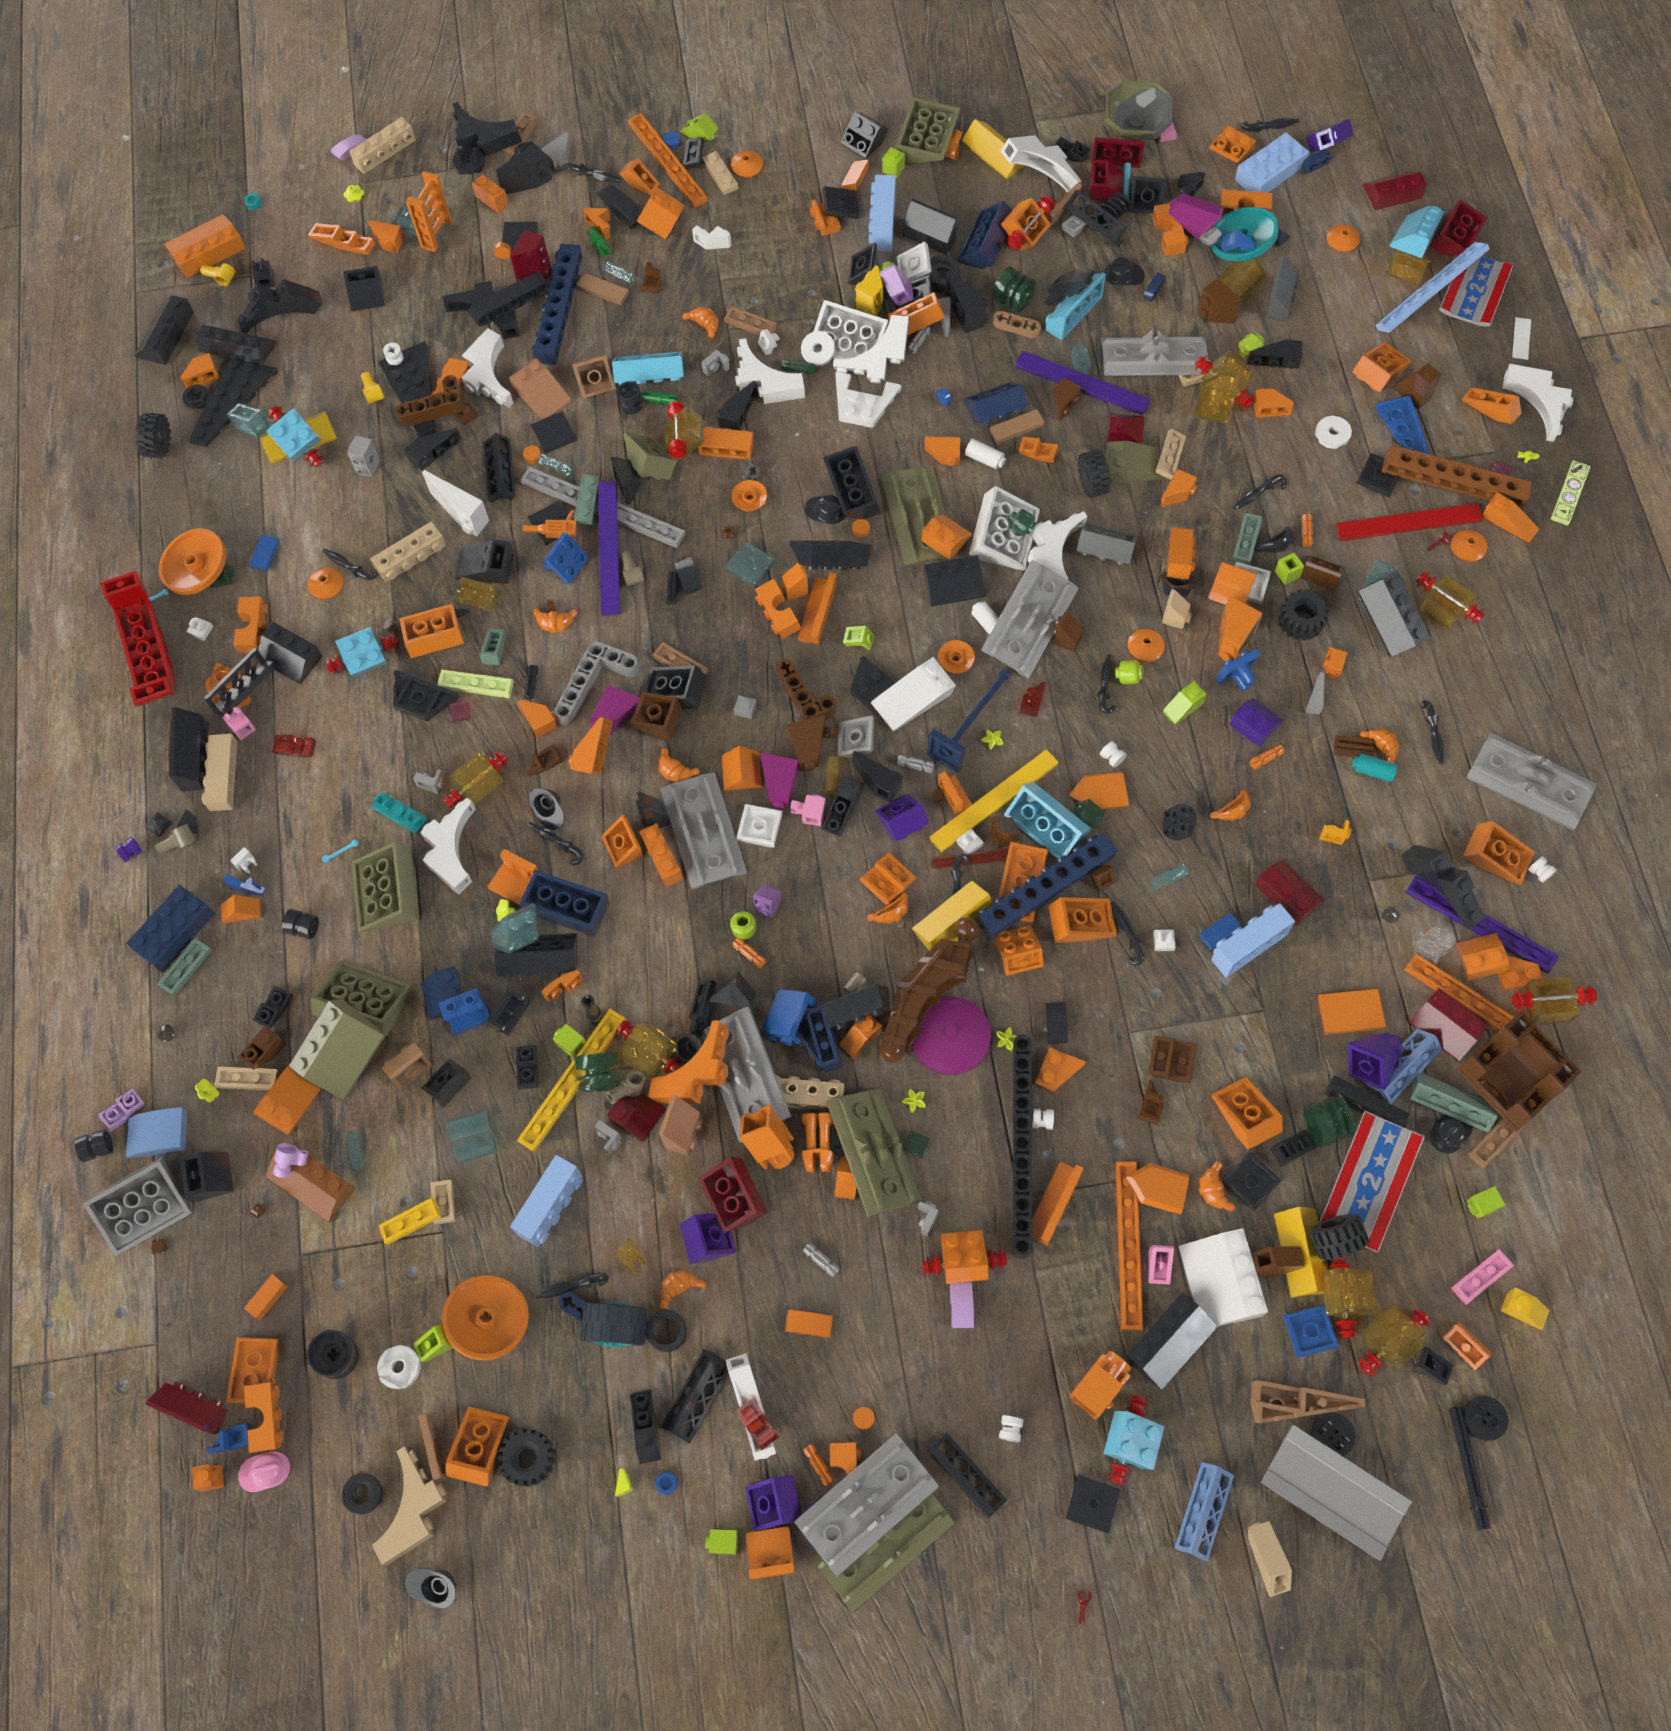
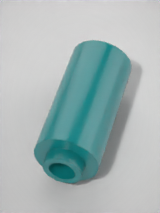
(1374, 767)

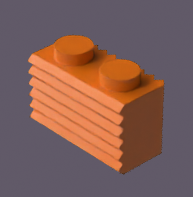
(490, 193)

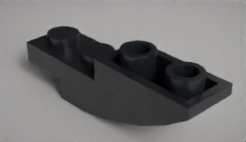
(1068, 285)

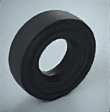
(373, 1500)

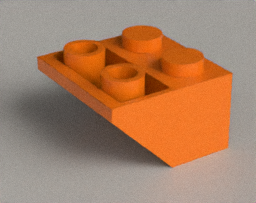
(1234, 145)

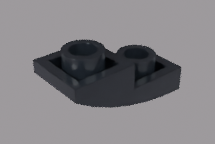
(1074, 152)
(688, 575)
(273, 1008)
(1056, 1023)
(527, 1067)

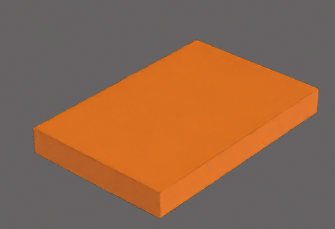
(1351, 1011)
(252, 1364)

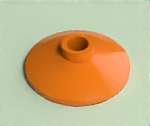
(746, 164)
(1343, 238)
(749, 489)
(1466, 551)
(327, 589)
(956, 650)
(1143, 651)

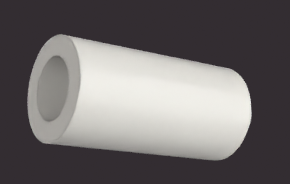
(985, 454)
(985, 616)

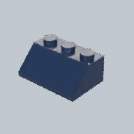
(996, 402)

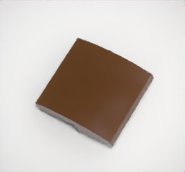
(1172, 1059)

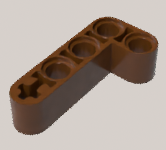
(433, 406)
(801, 691)

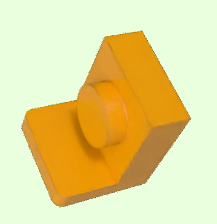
(1334, 834)

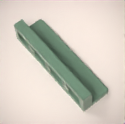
(1453, 1102)

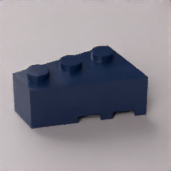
(820, 1039)

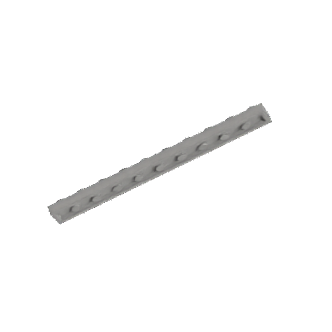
(626, 516)

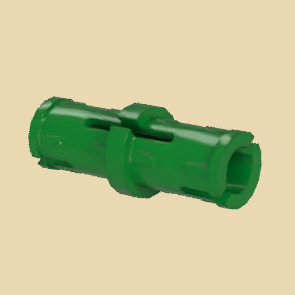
(598, 241)
(658, 397)

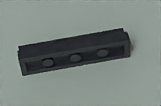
(1091, 222)
(501, 466)
(240, 686)
(1364, 1101)
(693, 1393)
(961, 1481)

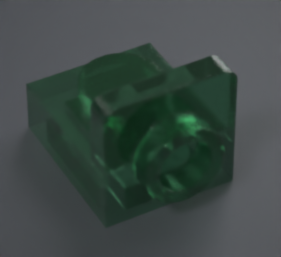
(225, 577)
(1089, 812)

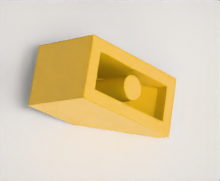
(1525, 1308)

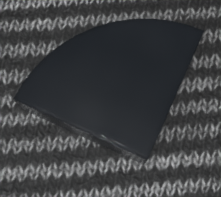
(189, 818)

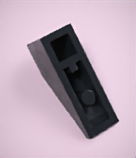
(736, 408)

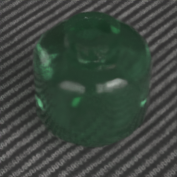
(1022, 522)

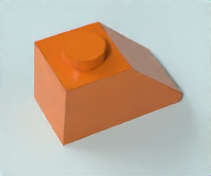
(639, 177)
(387, 235)
(200, 371)
(1271, 403)
(944, 449)
(1179, 488)
(795, 583)
(539, 717)
(861, 1036)

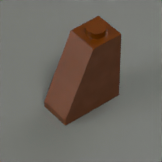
(1419, 385)
(807, 741)

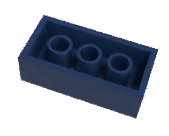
(566, 902)
(170, 928)

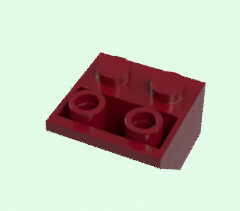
(1104, 180)

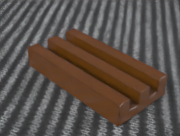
(1353, 744)

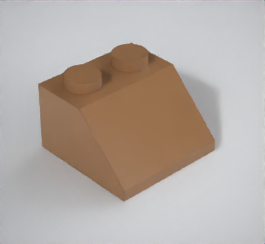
(593, 375)
(406, 1066)

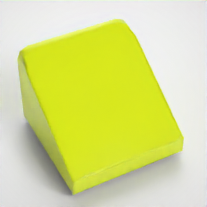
(623, 1484)

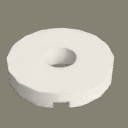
(811, 341)
(1337, 424)
(386, 1367)

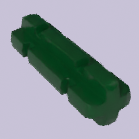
(798, 366)

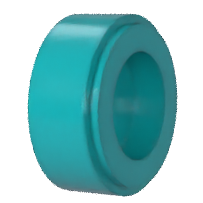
(253, 201)

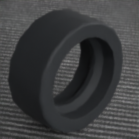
(654, 1319)

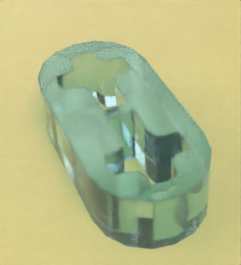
(1083, 359)

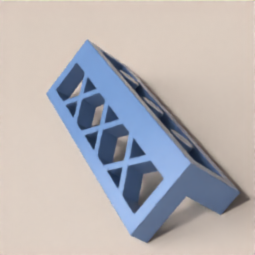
(1410, 1065)
(1201, 1510)

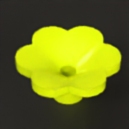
(353, 193)
(503, 909)
(206, 1090)

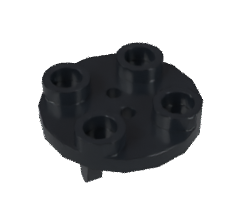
(468, 160)
(1179, 822)
(1496, 1422)
(1326, 1425)

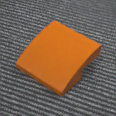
(1232, 582)
(888, 879)

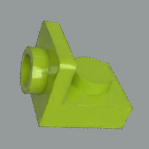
(858, 637)

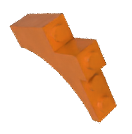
(701, 1070)

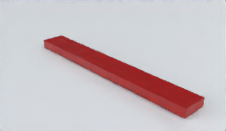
(1409, 522)

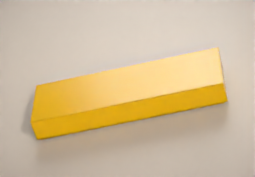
(410, 1221)

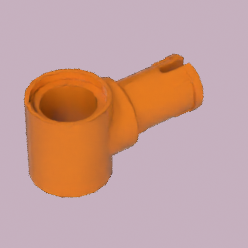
(953, 147)

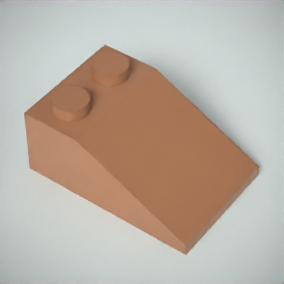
(539, 389)
(680, 1126)

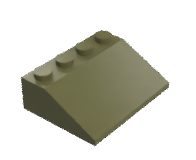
(927, 131)
(384, 888)
(368, 992)
(337, 1049)

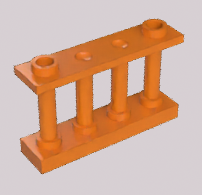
(419, 211)

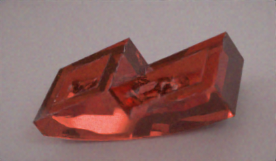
(292, 746)
(757, 1424)

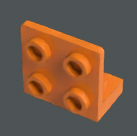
(512, 877)
(1019, 950)
(770, 1553)

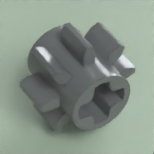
(749, 465)

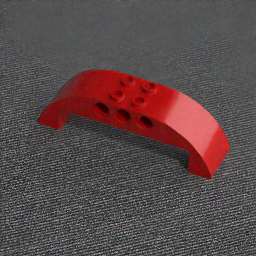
(141, 639)

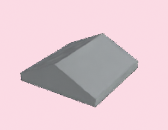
(856, 736)

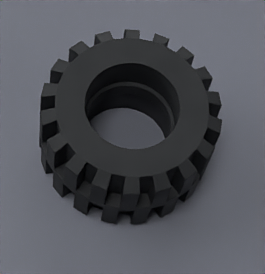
(1306, 602)
(1339, 1237)

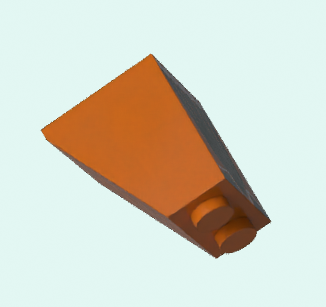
(1237, 628)

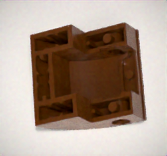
(1518, 1071)

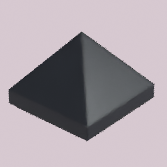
(1282, 237)
(158, 824)

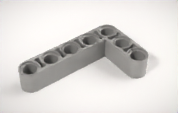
(597, 661)

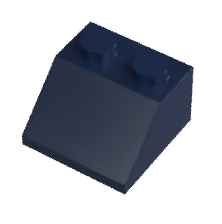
(440, 987)

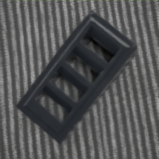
(1281, 1157)

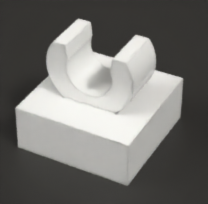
(767, 341)
(199, 628)
(969, 842)
(243, 860)
(1164, 940)

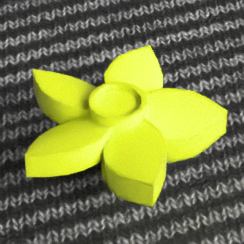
(1528, 455)
(992, 738)
(1006, 1038)
(915, 1100)

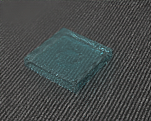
(749, 564)

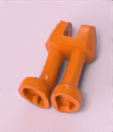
(811, 1153)

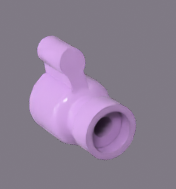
(288, 1155)

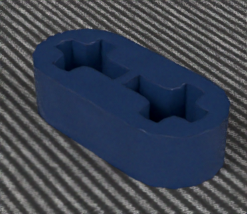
(1316, 161)
(1154, 287)
(573, 1312)

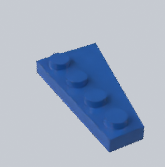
(1403, 423)

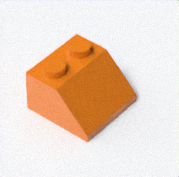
(660, 213)
(945, 536)
(1483, 956)

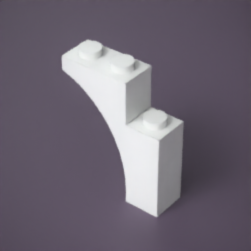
(745, 1390)

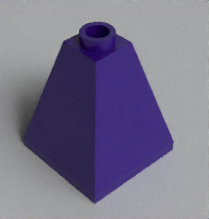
(1374, 1058)

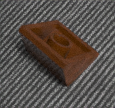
(1322, 572)

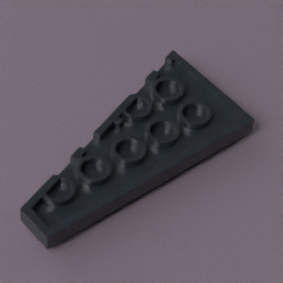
(411, 381)
(235, 385)

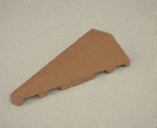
(1281, 1402)

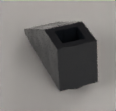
(1279, 354)
(431, 447)
(879, 779)
(843, 805)
(652, 811)
(645, 1427)

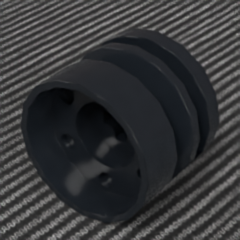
(324, 1346)

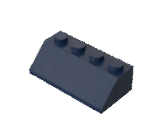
(985, 237)

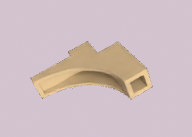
(410, 1525)

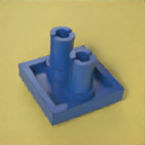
(565, 558)
(1239, 670)

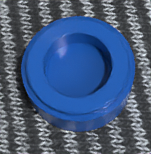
(672, 140)
(943, 396)
(666, 1483)

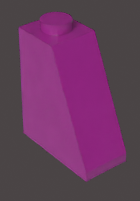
(1194, 214)
(615, 705)
(780, 778)

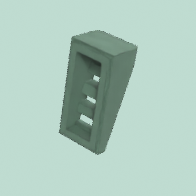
(487, 655)

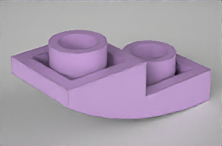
(342, 149)
(125, 1107)
(962, 1305)

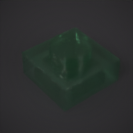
(916, 1144)

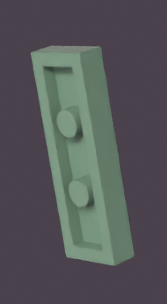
(587, 499)
(1247, 538)
(184, 967)

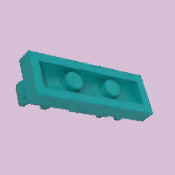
(399, 813)

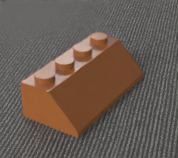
(314, 1186)

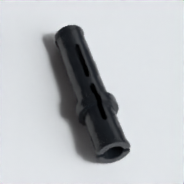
(592, 1011)

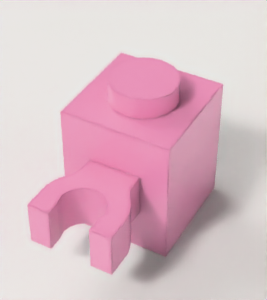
(239, 723)
(812, 810)

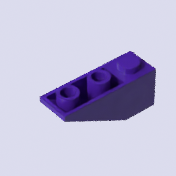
(1329, 136)

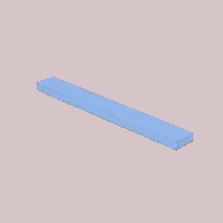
(1433, 286)

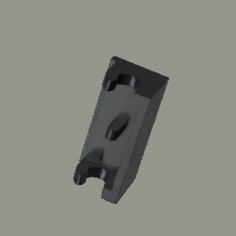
(507, 1012)

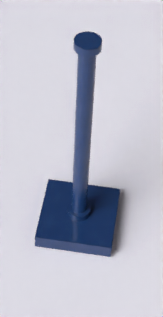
(947, 749)

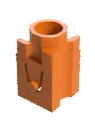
(767, 1138)
(1101, 1384)

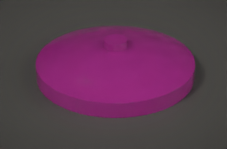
(953, 1037)

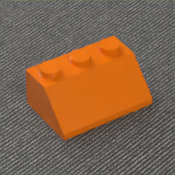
(431, 631)

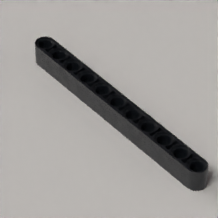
(1025, 1154)

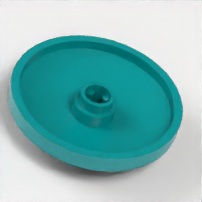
(1255, 223)

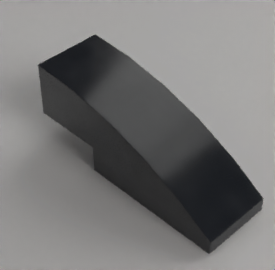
(620, 205)

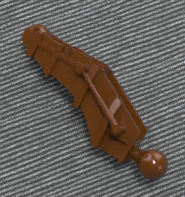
(923, 986)

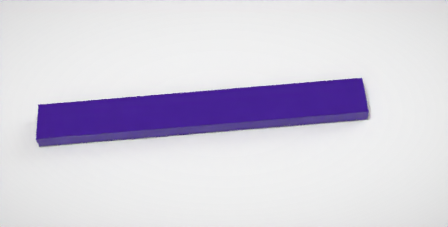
(1088, 384)
(609, 548)
(1511, 940)

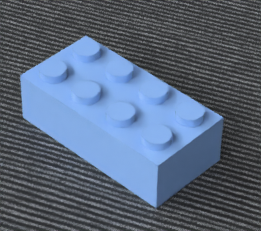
(1271, 165)
(882, 212)
(1252, 940)
(547, 1201)

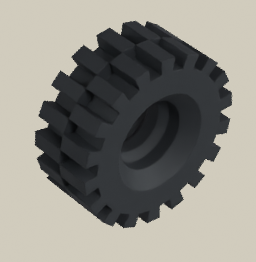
(153, 435)
(1094, 473)
(510, 1454)

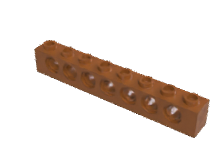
(1454, 475)

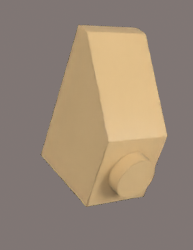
(1176, 611)

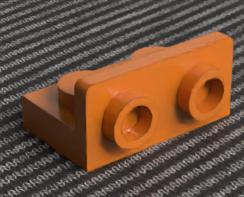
(825, 223)
(953, 792)

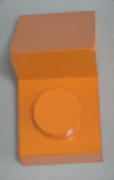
(598, 218)

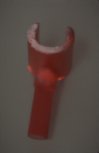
(1445, 538)
(1083, 1604)

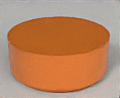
(502, 250)
(531, 454)
(861, 528)
(863, 1418)

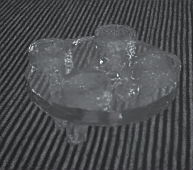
(1436, 943)

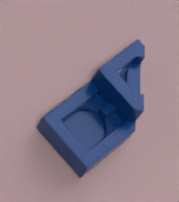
(1235, 240)
(247, 887)
(231, 1439)

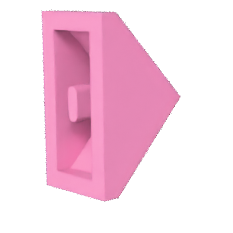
(1160, 1264)

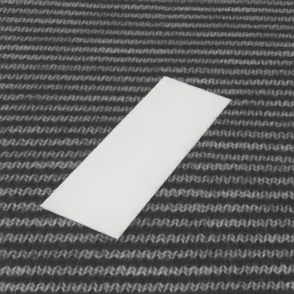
(1521, 338)

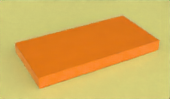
(1021, 864)

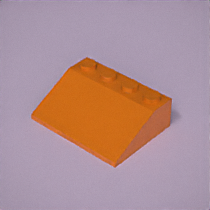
(205, 245)

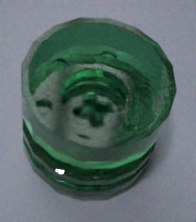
(1013, 289)
(597, 1071)
(1329, 1121)

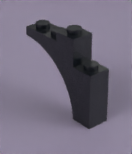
(487, 135)
(286, 298)
(462, 301)
(1449, 881)

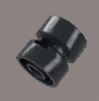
(630, 397)
(298, 923)
(89, 1146)

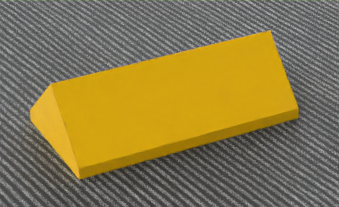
(988, 146)
(319, 423)
(942, 920)
(1293, 1230)

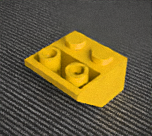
(870, 293)

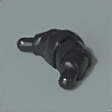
(1277, 543)

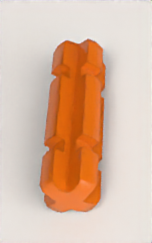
(1307, 530)
(1267, 756)
(749, 953)
(818, 1464)

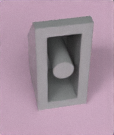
(558, 151)

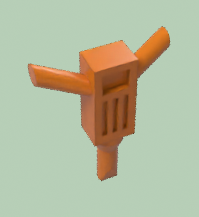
(555, 528)

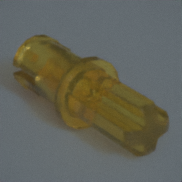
(832, 775)

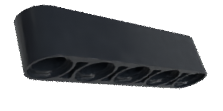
(508, 299)

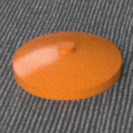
(192, 561)
(485, 1317)

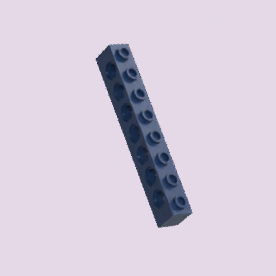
(557, 304)
(992, 926)

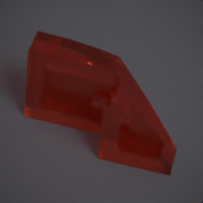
(1032, 700)

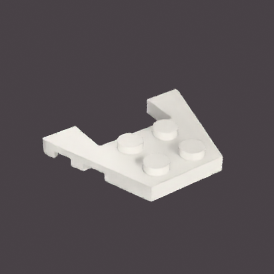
(862, 407)

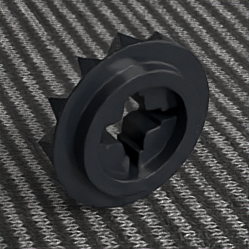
(196, 390)

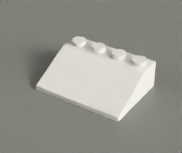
(850, 329)
(993, 538)
(1224, 1277)

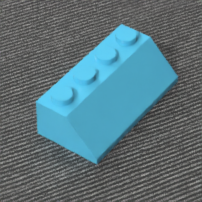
(1418, 231)
(1073, 309)
(648, 367)
(1047, 820)

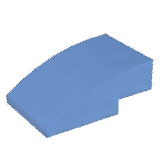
(157, 1132)

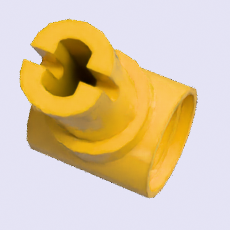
(222, 275)
(371, 390)

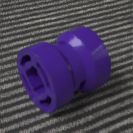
(128, 849)

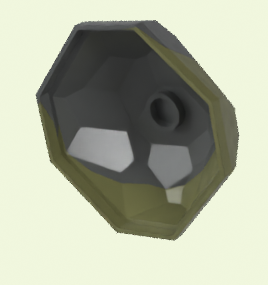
(1139, 109)

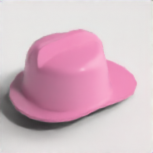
(264, 1471)

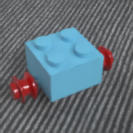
(294, 435)
(361, 652)
(1132, 1440)

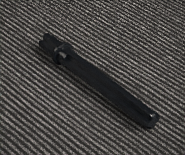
(1469, 1468)

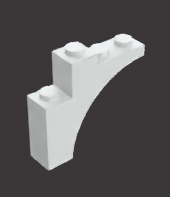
(1048, 160)
(874, 361)
(481, 375)
(771, 384)
(1538, 389)
(1051, 540)
(444, 838)

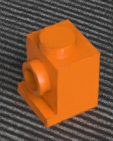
(1334, 663)
(207, 1477)

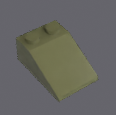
(649, 456)
(1132, 462)

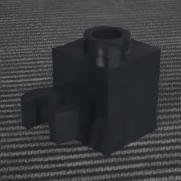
(263, 273)

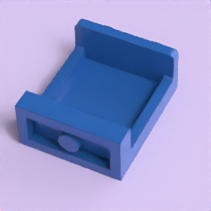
(465, 1011)
(786, 1016)

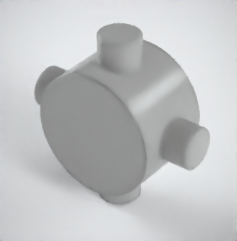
(390, 624)

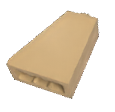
(1270, 1558)

